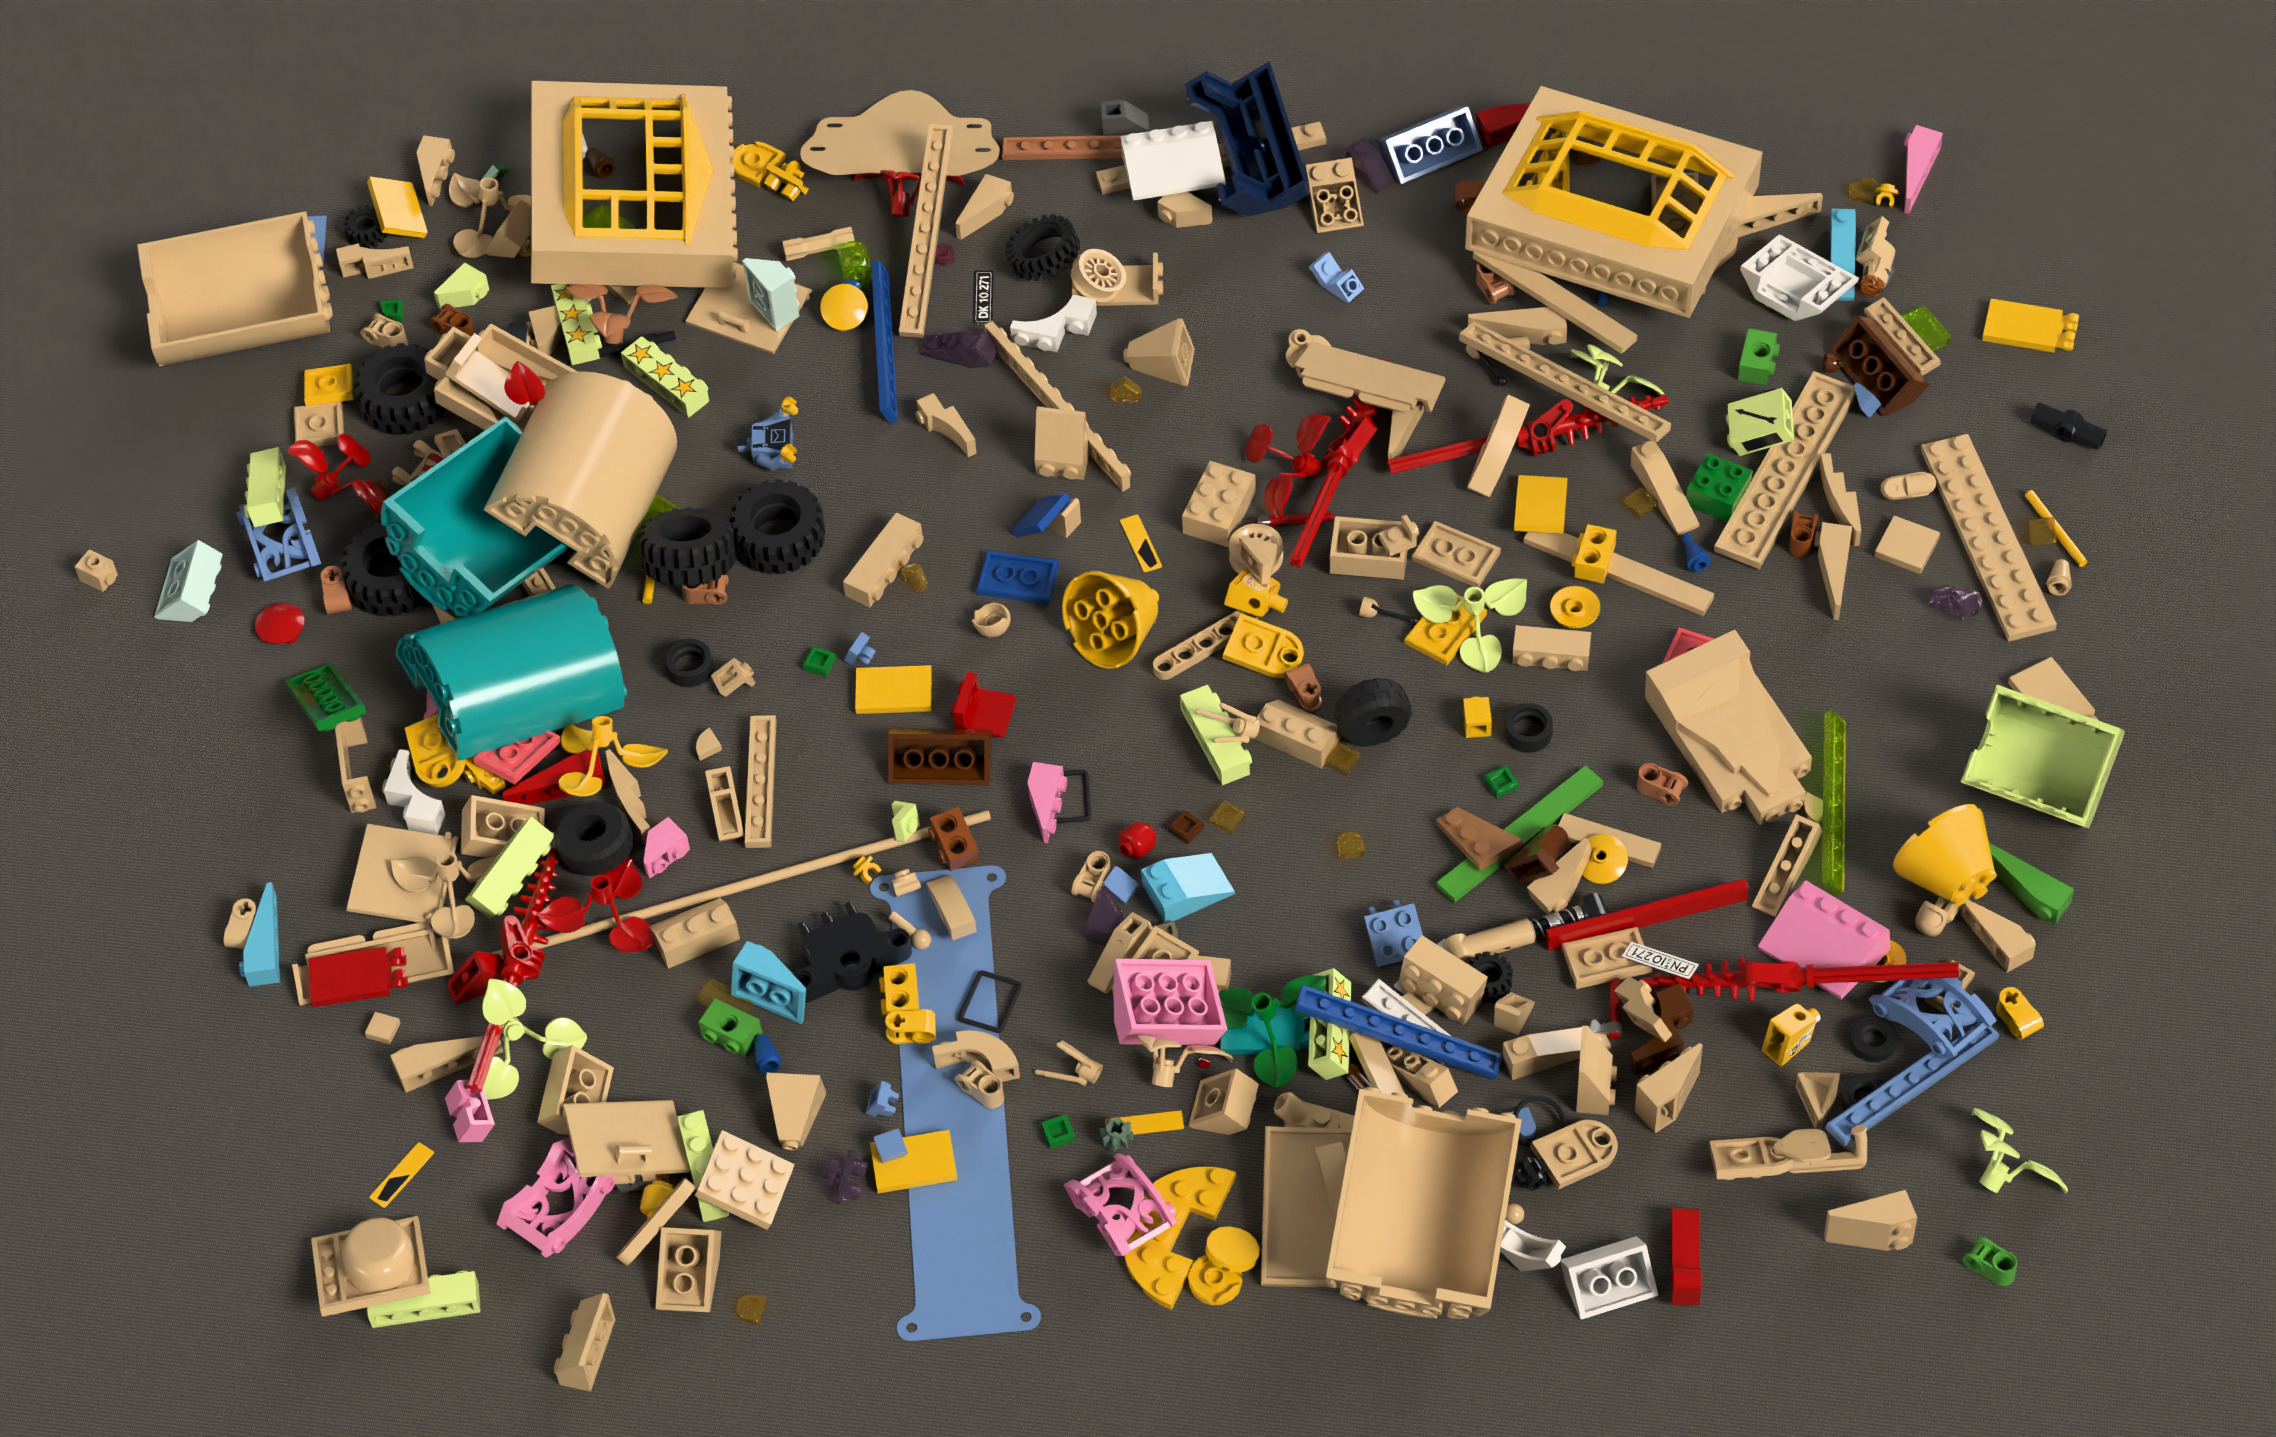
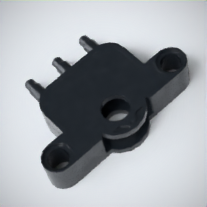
(847, 942)

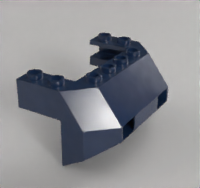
(1255, 138)

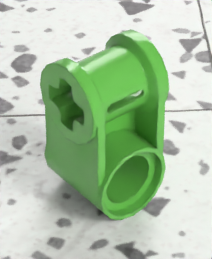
(1988, 1258)

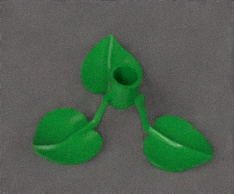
(1273, 1065)

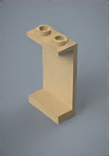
(1141, 285)
(485, 380)
(358, 789)

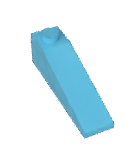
(1842, 244)
(262, 945)

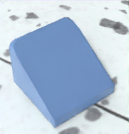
(1867, 401)
(1120, 885)

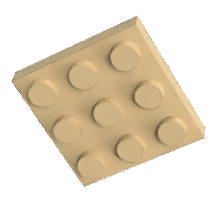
(744, 1180)

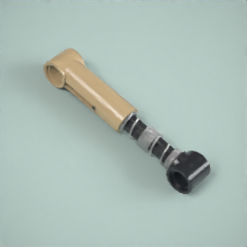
(1522, 931)

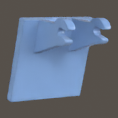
(1392, 932)

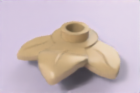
(1297, 348)

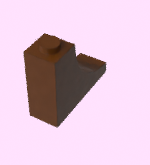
(1539, 855)

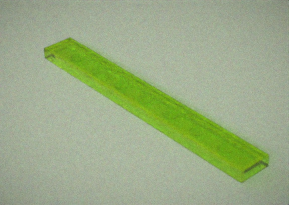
(1834, 803)

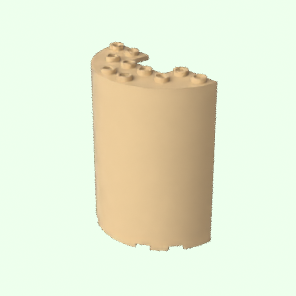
(234, 288)
(587, 469)
(1422, 1207)

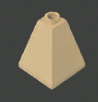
(1163, 353)
(794, 1105)

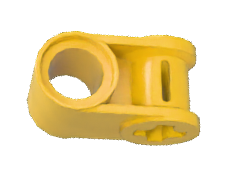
(2018, 1013)
(913, 1026)

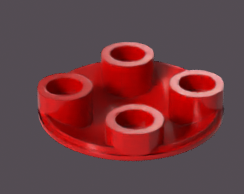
(280, 624)

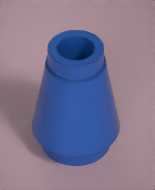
(766, 1055)

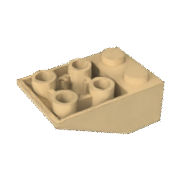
(1334, 195)
(1665, 1092)

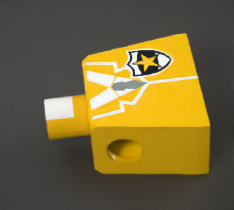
(1789, 1033)

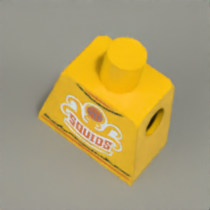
(1251, 597)

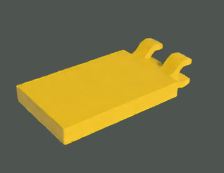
(2029, 326)

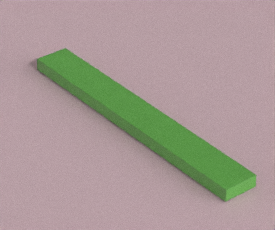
(1526, 827)

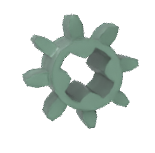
(1117, 1134)

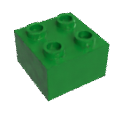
(1718, 487)

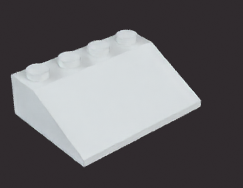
(1172, 160)

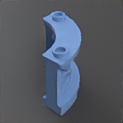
(301, 549)
(1900, 1005)

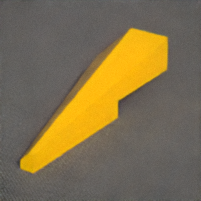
(1562, 178)

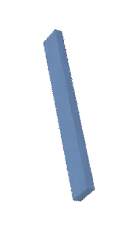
(1905, 1087)

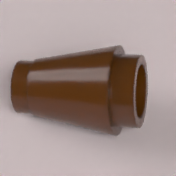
(600, 163)

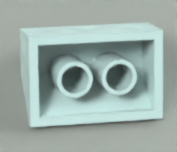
(772, 291)
(189, 583)

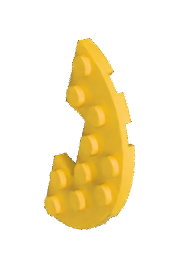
(1152, 1263)

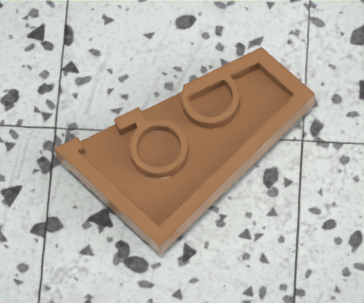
(1477, 838)

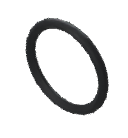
(1543, 1099)

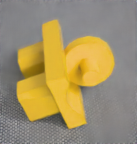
(793, 185)

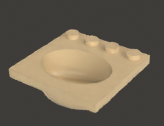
(370, 1265)

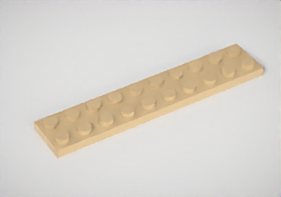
(1785, 471)
(1988, 538)

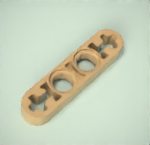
(655, 1222)

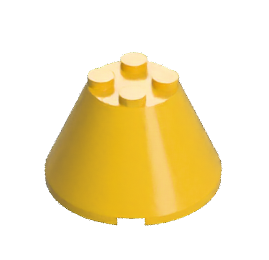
(1108, 616)
(1950, 856)

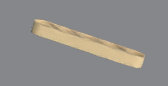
(1192, 645)

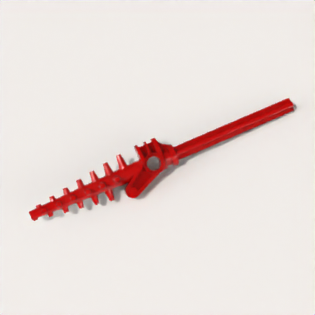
(1554, 421)
(1339, 457)
(520, 958)
(1790, 977)

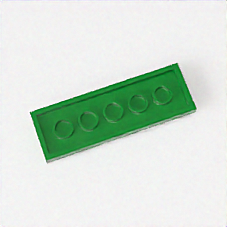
(325, 697)

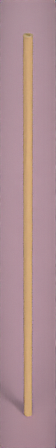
(750, 883)

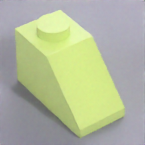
(462, 288)

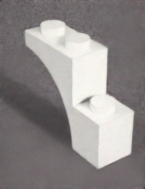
(1048, 332)
(420, 811)
(1529, 1251)

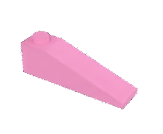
(1921, 153)

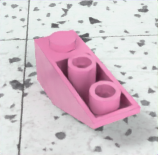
(1044, 791)

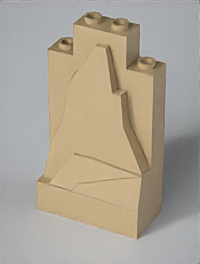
(499, 348)
(1730, 729)

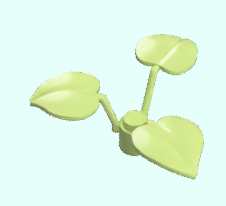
(1599, 354)
(1505, 596)
(502, 1006)
(1996, 1170)

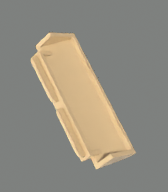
(1372, 379)
(425, 954)

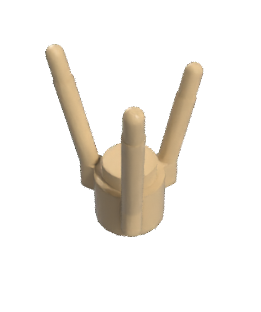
(1245, 726)
(1086, 1068)

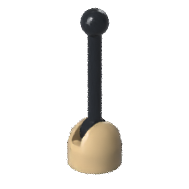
(1475, 354)
(1370, 608)

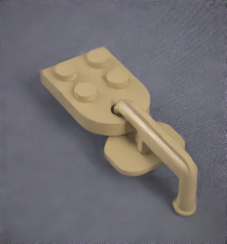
(1797, 1153)

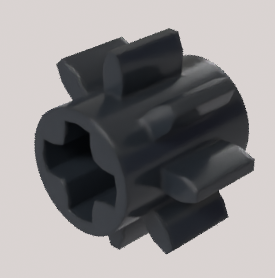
(1531, 1173)

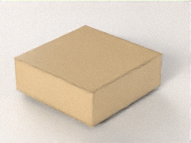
(382, 1028)

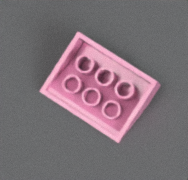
(1824, 933)
(1167, 1001)

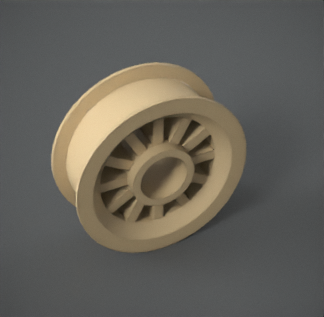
(1098, 275)
(1255, 531)

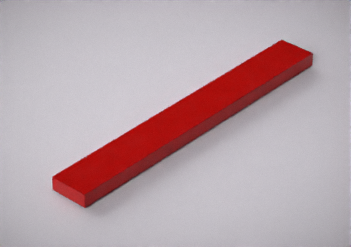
(1649, 913)

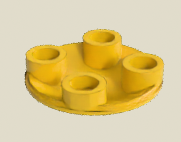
(844, 307)

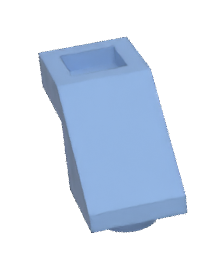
(1340, 283)

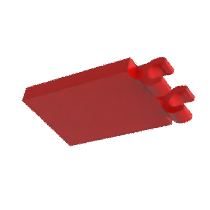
(356, 975)

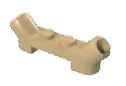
(1304, 1114)

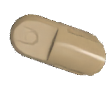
(1908, 486)

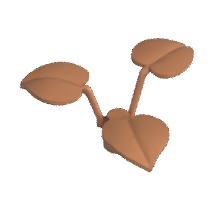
(613, 325)

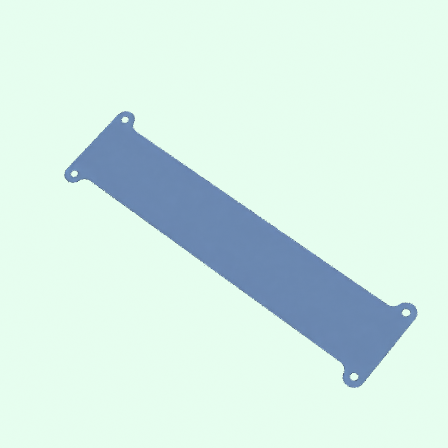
(966, 1225)

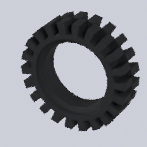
(1050, 261)

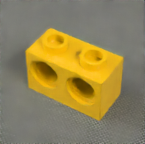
(1594, 553)
(903, 993)

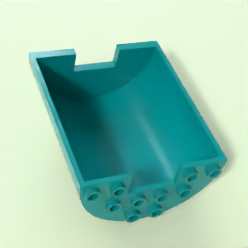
(448, 541)
(516, 669)

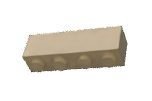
(883, 560)

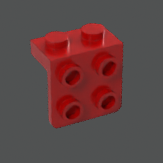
(982, 707)

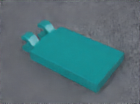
(1254, 1037)

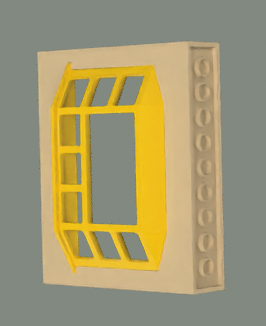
(1605, 243)
(688, 257)

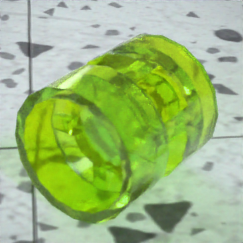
(855, 262)

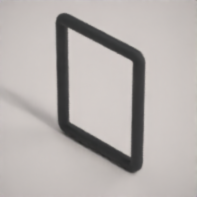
(1087, 798)
(981, 1025)

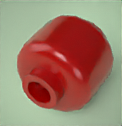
(1137, 840)

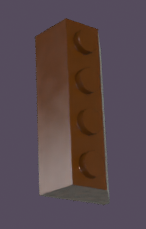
(1878, 365)
(939, 756)

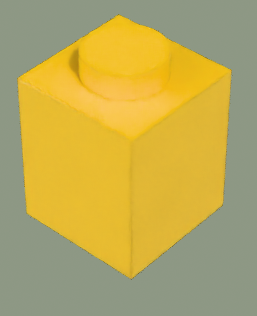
(1477, 717)

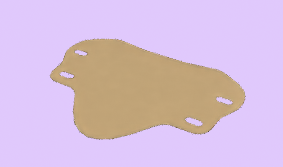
(895, 138)

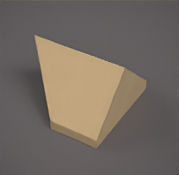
(1818, 1094)

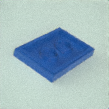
(1018, 577)

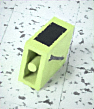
(1760, 422)

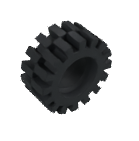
(363, 237)
(1497, 966)

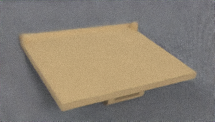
(735, 317)
(374, 886)
(626, 1138)

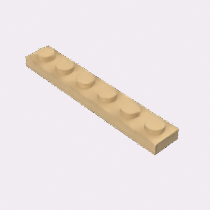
(760, 781)

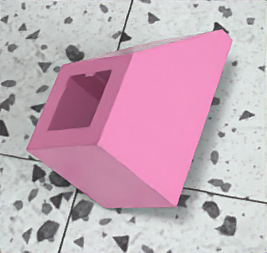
(663, 846)

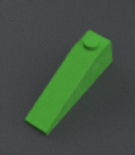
(2036, 889)

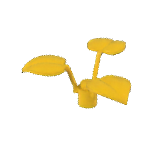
(579, 740)

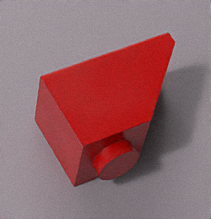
(473, 976)

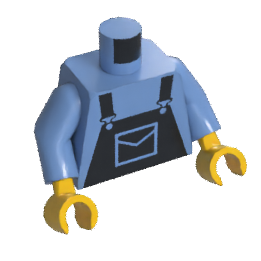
(772, 439)

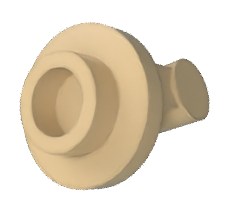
(905, 882)

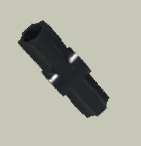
(2068, 425)

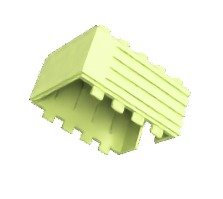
(2043, 756)

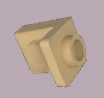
(1400, 537)
(733, 676)

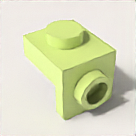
(905, 820)

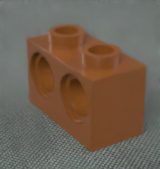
(957, 838)

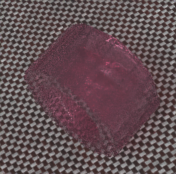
(944, 249)

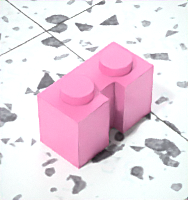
(471, 1111)

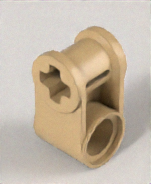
(384, 332)
(1089, 879)
(240, 924)
(978, 1082)

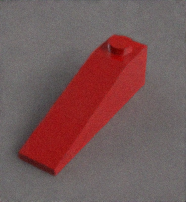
(1500, 122)
(545, 784)

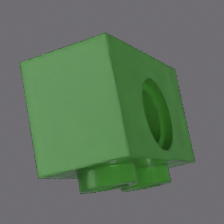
(1757, 357)
(724, 1016)

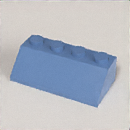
(1430, 144)

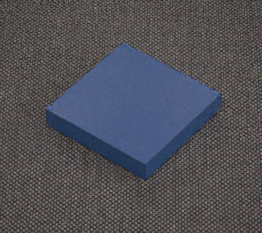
(1041, 514)

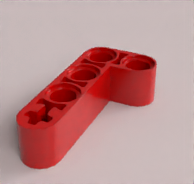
(1685, 1257)

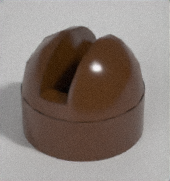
(1829, 363)

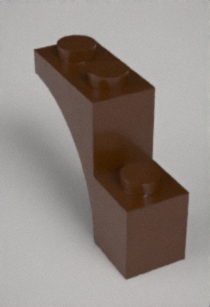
(1675, 1012)

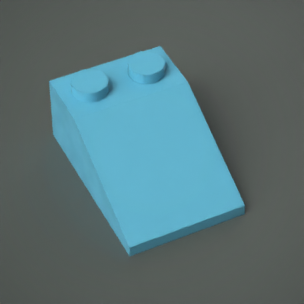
(1185, 885)
(767, 983)

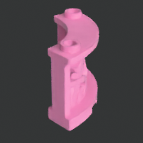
(1127, 1174)
(522, 1205)

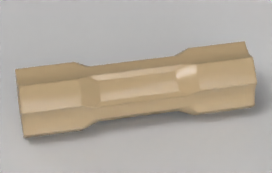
(801, 247)

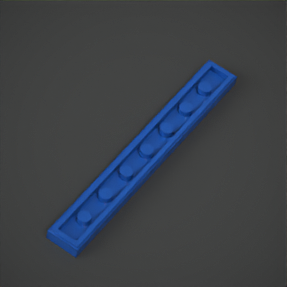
(884, 341)
(1398, 1032)

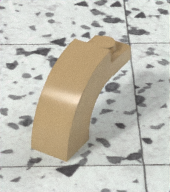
(980, 1046)

